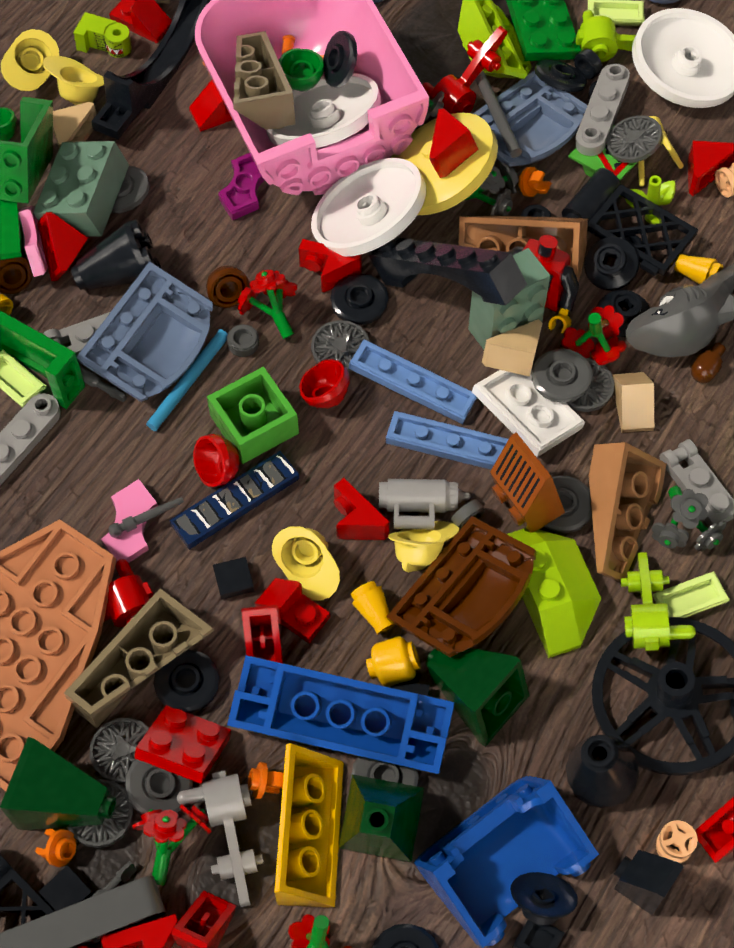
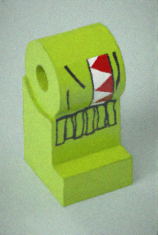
(102, 35)

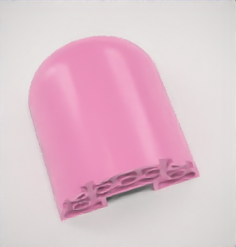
(298, 163)

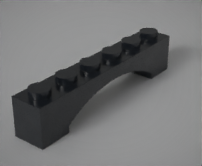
(484, 271)

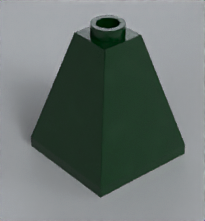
(483, 686)
(53, 792)
(401, 811)

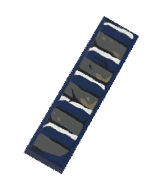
(234, 500)

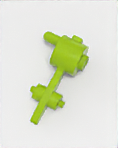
(600, 36)
(650, 621)

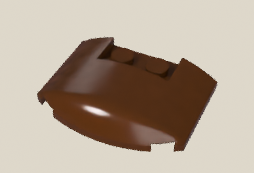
(466, 589)

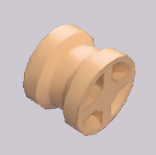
(725, 181)
(681, 836)

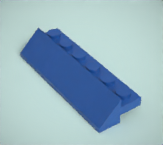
(341, 714)

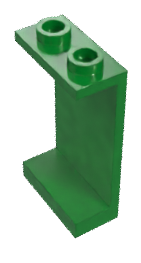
(26, 162)

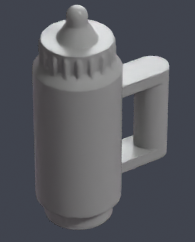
(419, 496)

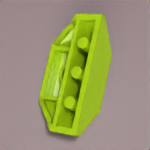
(478, 22)
(559, 592)

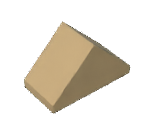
(74, 123)
(514, 349)
(634, 401)

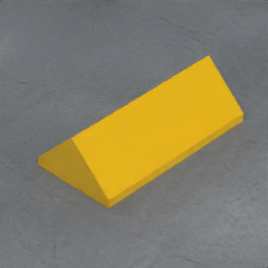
(309, 829)

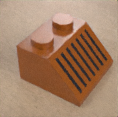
(525, 486)

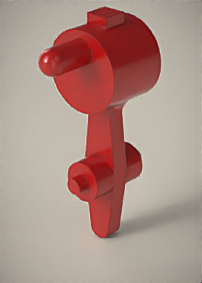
(457, 92)
(126, 595)

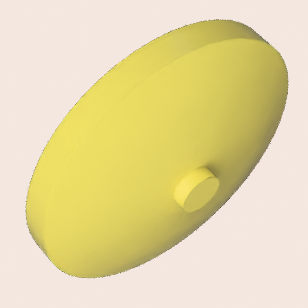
(466, 178)

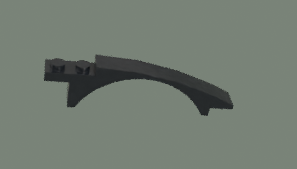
(140, 89)

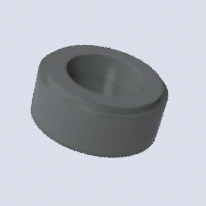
(243, 340)
(472, 508)

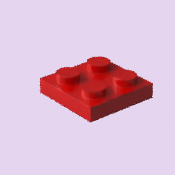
(183, 744)

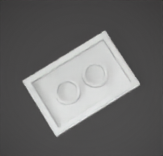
(525, 411)

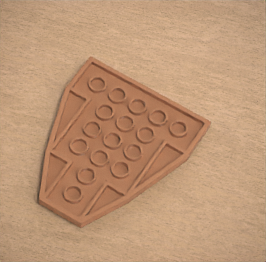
(49, 630)

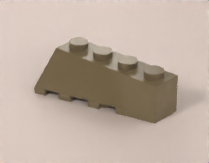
(261, 84)
(141, 648)

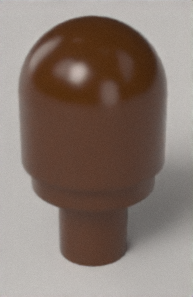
(708, 364)

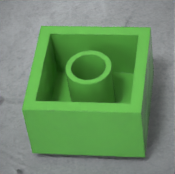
(253, 414)

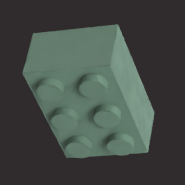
(83, 185)
(527, 306)

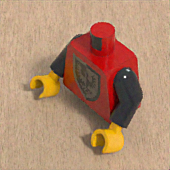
(563, 281)

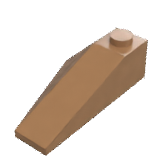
(507, 232)
(622, 491)

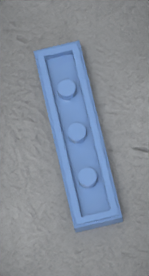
(413, 381)
(444, 440)

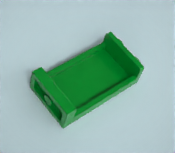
(43, 356)

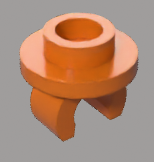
(532, 182)
(263, 781)
(59, 847)

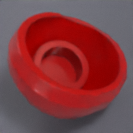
(325, 384)
(215, 460)

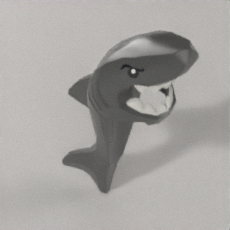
(685, 317)

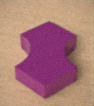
(240, 195)

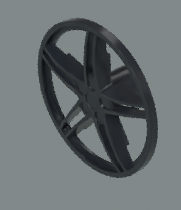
(672, 694)

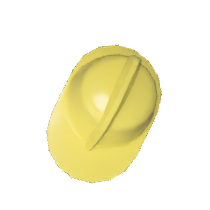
(24, 59)
(74, 79)
(420, 546)
(306, 559)

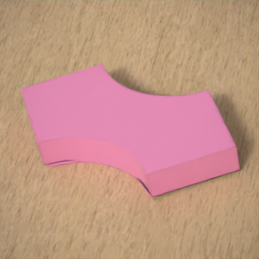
(33, 243)
(130, 502)

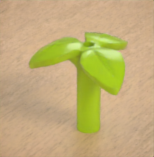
(658, 194)

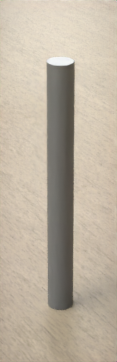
(498, 115)

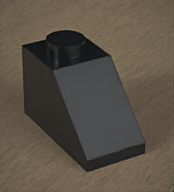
(646, 879)

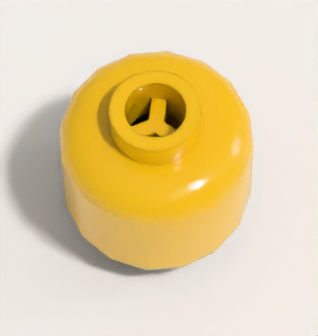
(393, 661)

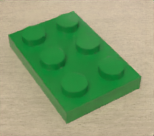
(543, 29)

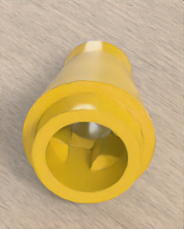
(697, 268)
(372, 605)

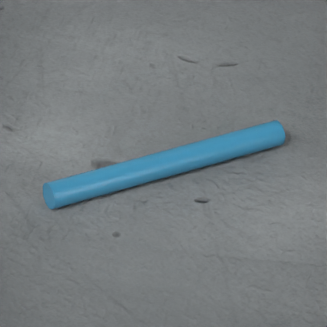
(187, 380)

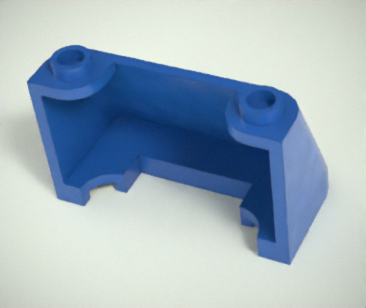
(509, 836)

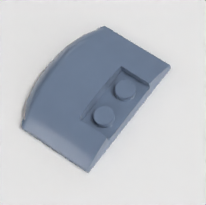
(539, 118)
(149, 335)

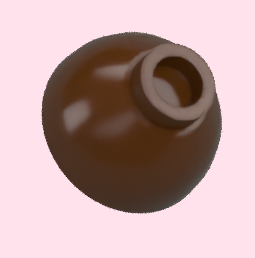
(14, 275)
(226, 285)

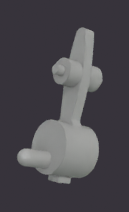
(225, 805)

